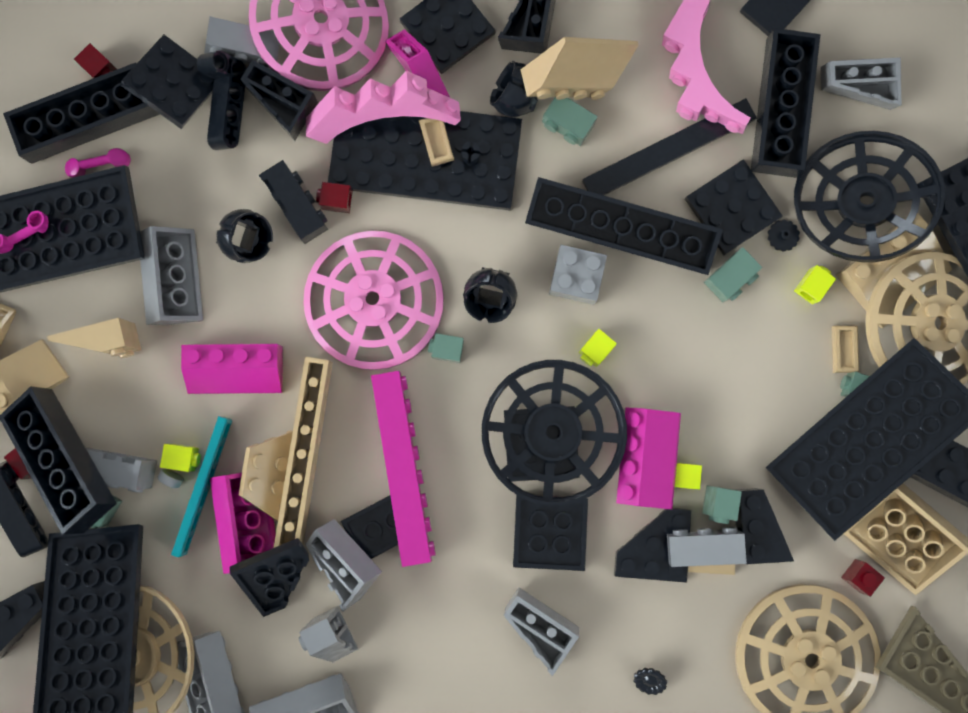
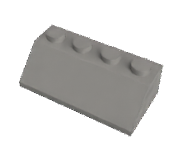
(170, 276)
(212, 681)
(325, 696)

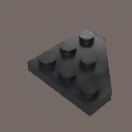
(647, 551)
(271, 575)

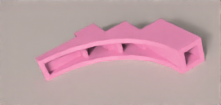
(689, 71)
(374, 101)

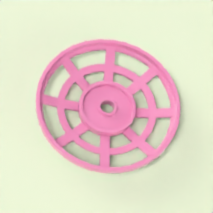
(320, 35)
(380, 313)

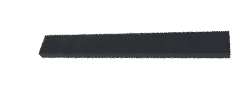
(661, 153)

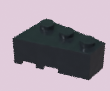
(528, 27)
(280, 97)
(294, 201)
(762, 532)
(19, 614)

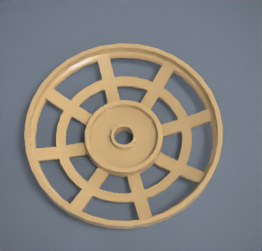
(924, 312)
(802, 644)
(149, 653)

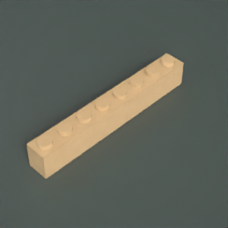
(304, 450)

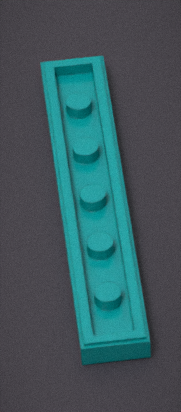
(201, 487)

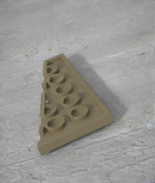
(925, 665)

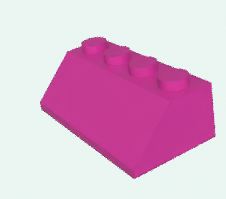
(232, 368)
(649, 458)
(240, 525)

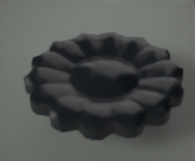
(783, 235)
(650, 681)

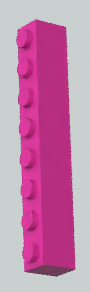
(401, 468)

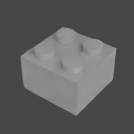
(577, 274)

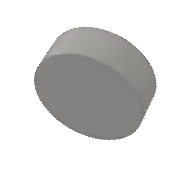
(170, 478)

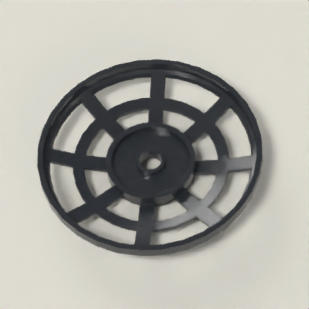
(872, 185)
(570, 432)

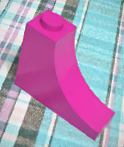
(416, 60)

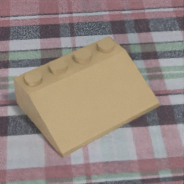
(577, 68)
(863, 276)
(909, 539)

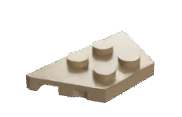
(265, 473)

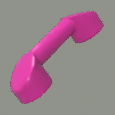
(115, 156)
(36, 222)

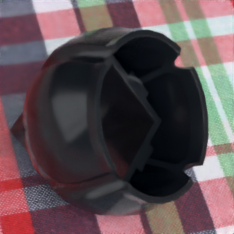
(511, 95)
(254, 240)
(488, 303)

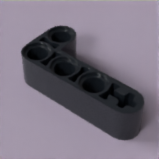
(226, 98)
(17, 516)

